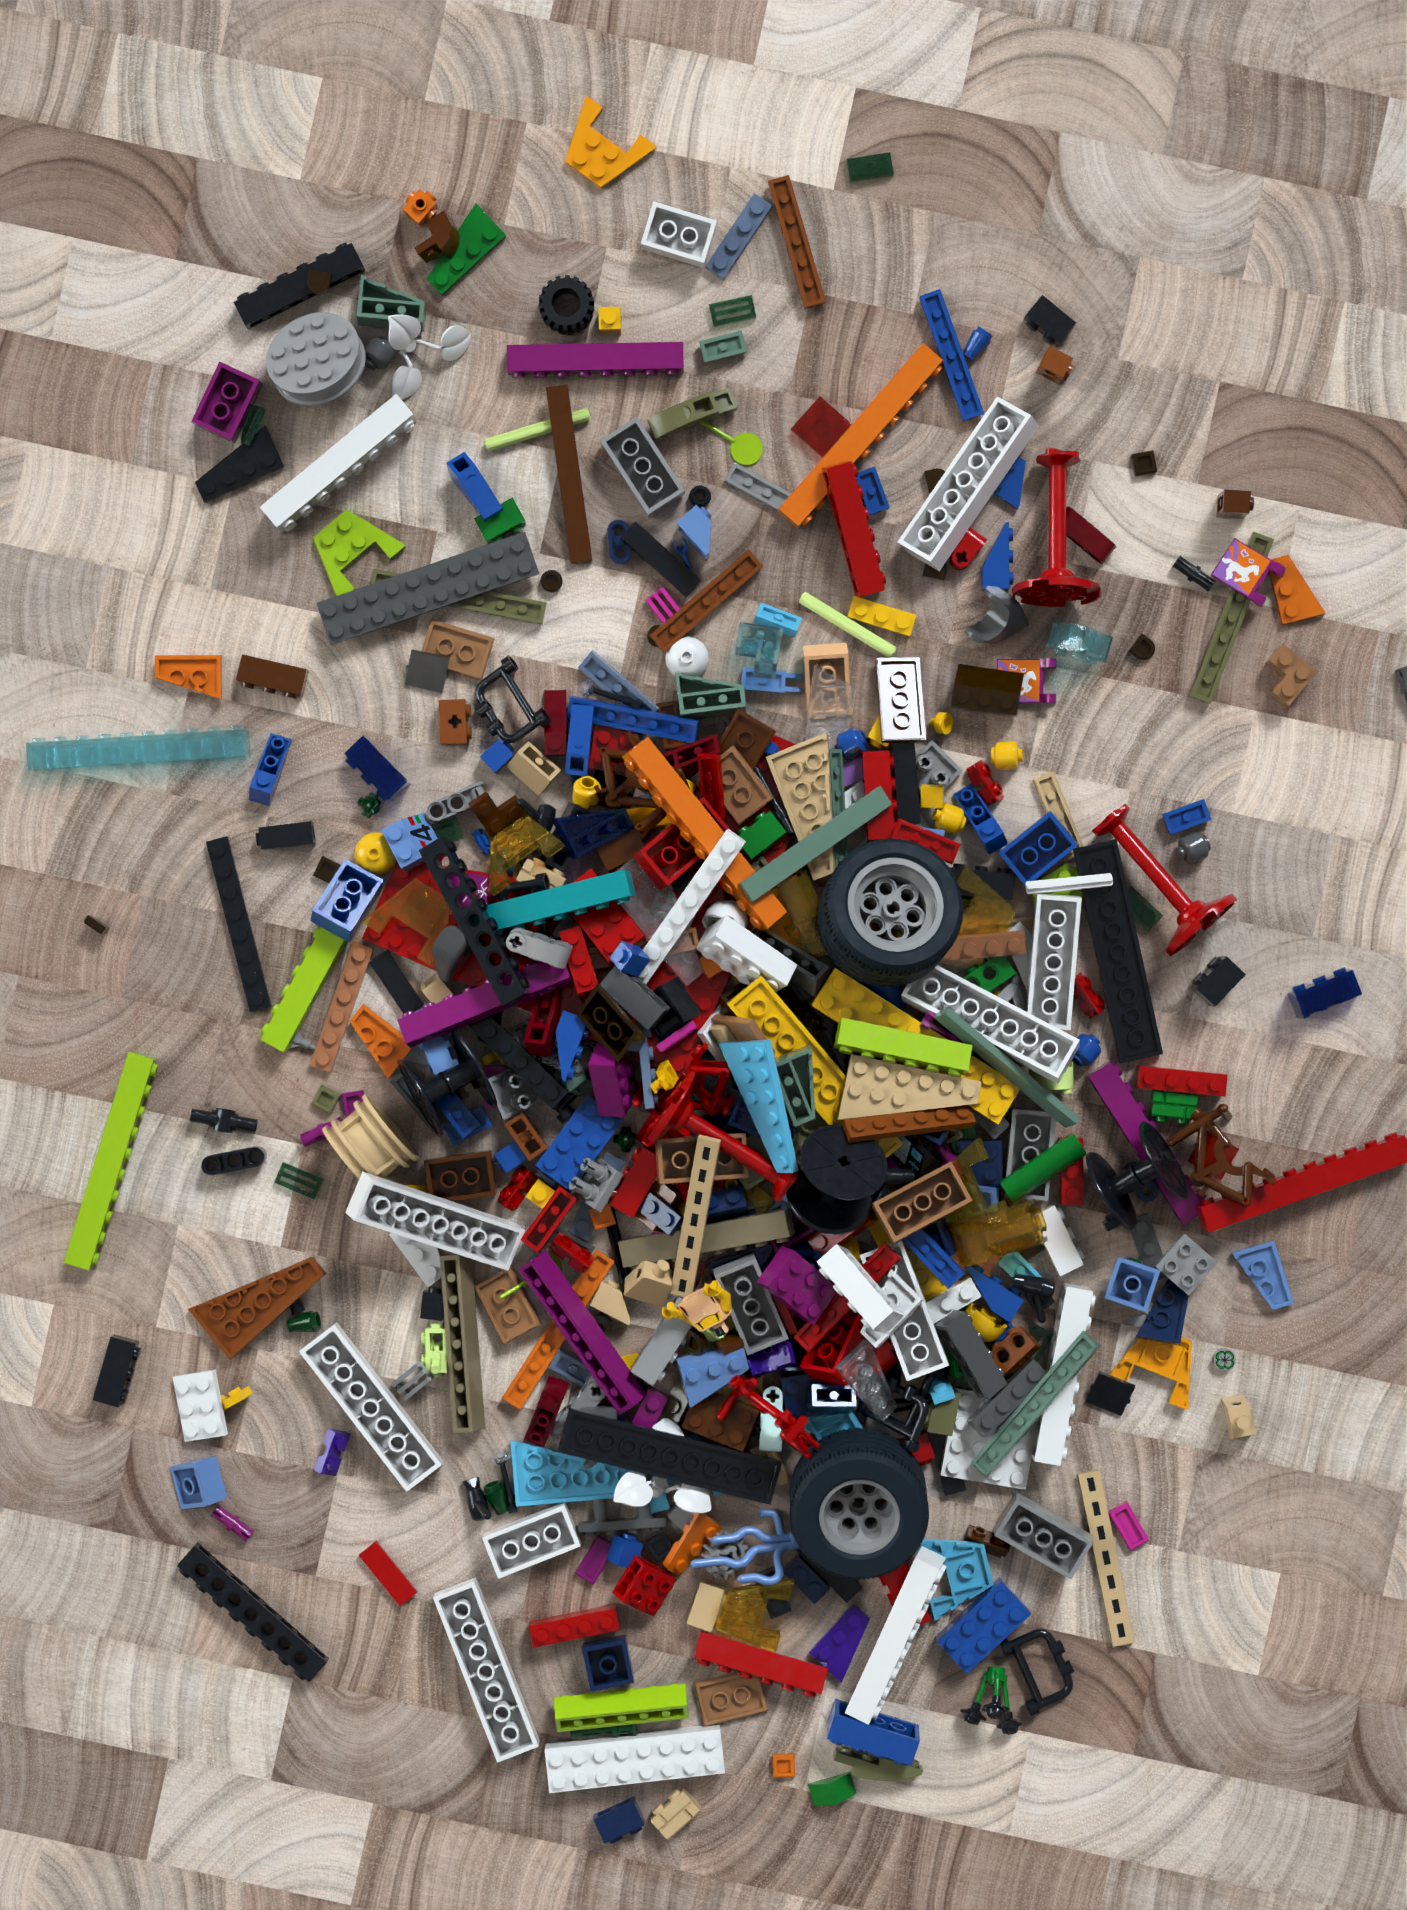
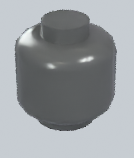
(378, 353)
(1193, 847)

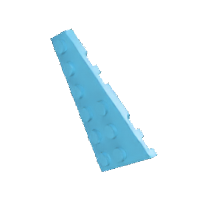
(759, 1084)
(556, 1477)

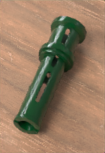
(614, 1731)

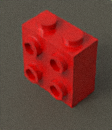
(644, 1585)

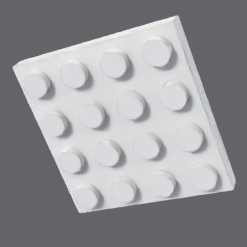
(967, 1443)

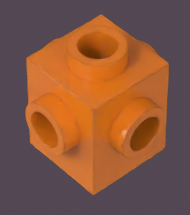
(420, 215)

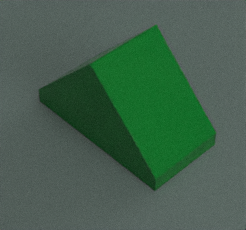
(832, 1790)

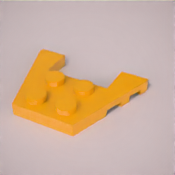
(597, 156)
(1161, 1358)

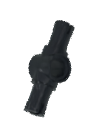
(223, 1120)

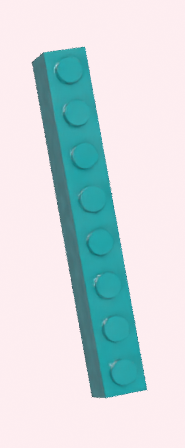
(562, 900)

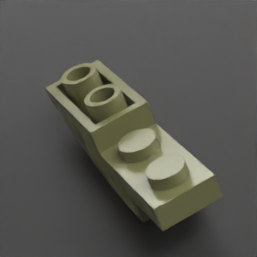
(692, 411)
(879, 1770)

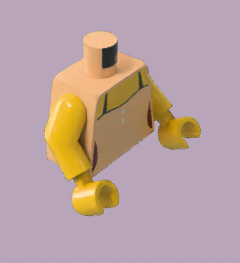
(703, 1308)

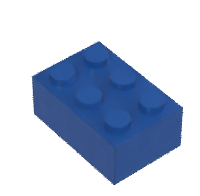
(1038, 848)
(346, 900)

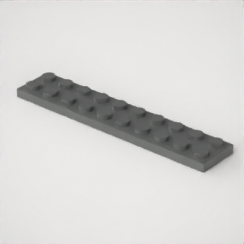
(427, 588)

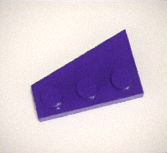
(841, 1641)

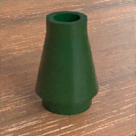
(305, 1322)
(496, 1496)

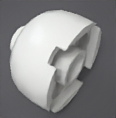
(687, 657)
(722, 908)

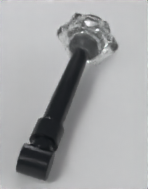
(587, 689)
(501, 1458)

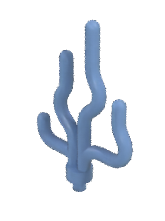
(778, 1544)

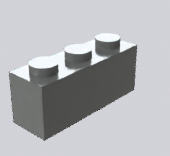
(635, 998)

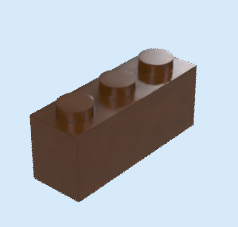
(272, 676)

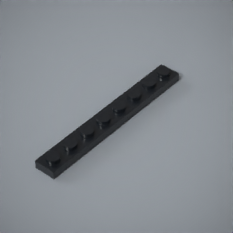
(238, 924)

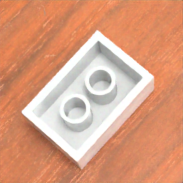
(678, 234)

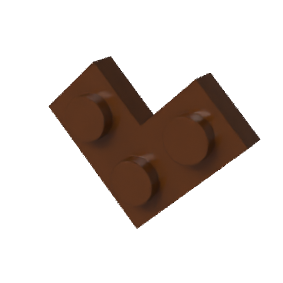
(496, 818)

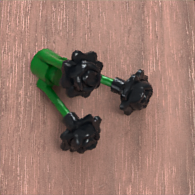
(995, 1709)

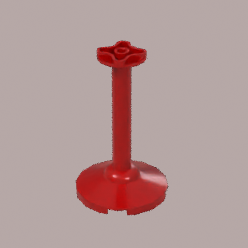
(1057, 583)
(1191, 914)
(679, 1113)

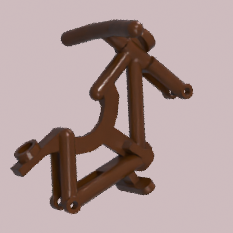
(618, 796)
(1201, 1176)

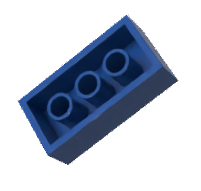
(579, 1139)
(983, 1625)
(882, 1737)

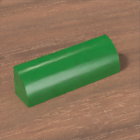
(1042, 1168)

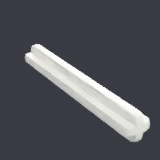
(1069, 883)

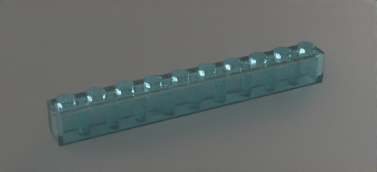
(138, 749)

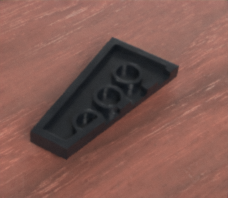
(241, 467)

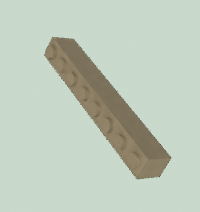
(717, 1237)
(462, 1343)

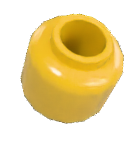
(1006, 755)
(584, 792)
(949, 818)

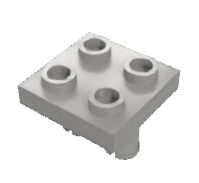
(935, 766)
(512, 1093)
(597, 1184)
(1186, 1264)

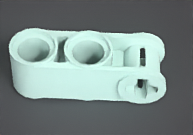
(770, 1434)

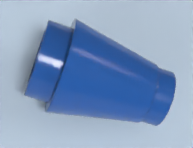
(977, 342)

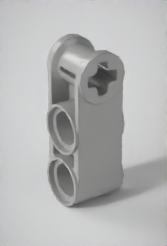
(467, 795)
(539, 947)
(583, 1398)

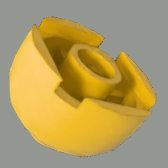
(374, 854)
(986, 1322)

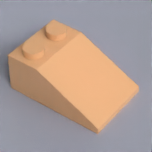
(830, 658)

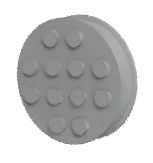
(316, 359)

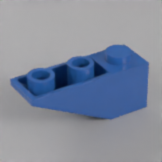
(473, 486)
(996, 566)
(579, 740)
(269, 770)
(980, 819)
(569, 1037)
(999, 1299)

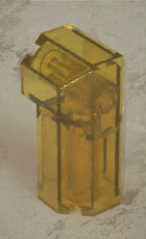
(800, 921)
(980, 1240)

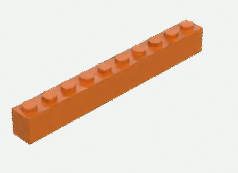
(863, 432)
(697, 827)

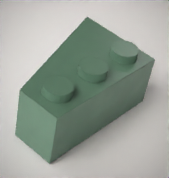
(379, 301)
(708, 698)
(796, 1083)

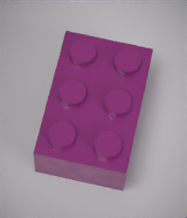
(227, 402)
(612, 1082)
(797, 1285)

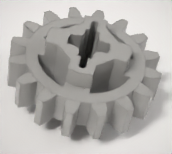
(729, 1548)

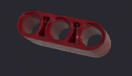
(1087, 536)

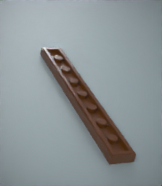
(569, 473)

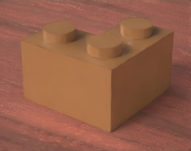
(1294, 674)

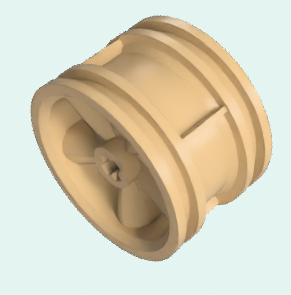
(370, 1140)

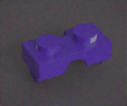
(764, 1362)
(335, 1443)

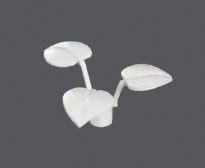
(402, 337)
(637, 1492)

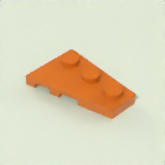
(1292, 594)
(193, 672)
(380, 1038)
(691, 1543)

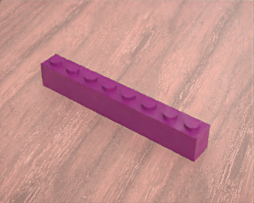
(594, 359)
(476, 1004)
(1128, 1116)
(582, 1332)

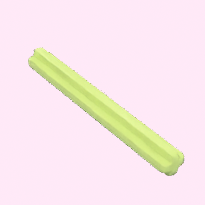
(531, 431)
(847, 624)

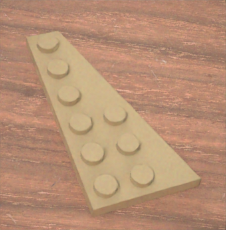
(805, 789)
(890, 1088)

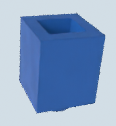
(498, 755)
(629, 958)
(509, 1157)
(623, 1549)

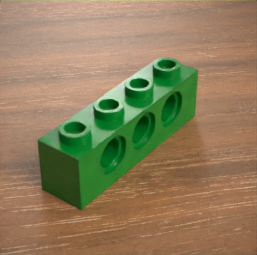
(1002, 970)

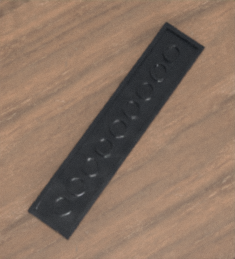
(1118, 954)
(669, 1456)

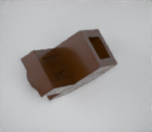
(444, 238)

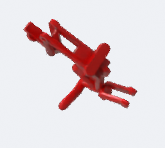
(709, 1102)
(791, 1429)

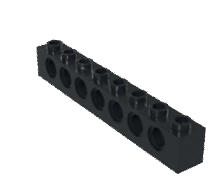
(433, 856)
(250, 1600)

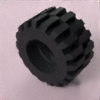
(566, 286)

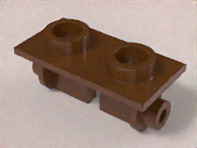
(995, 1545)

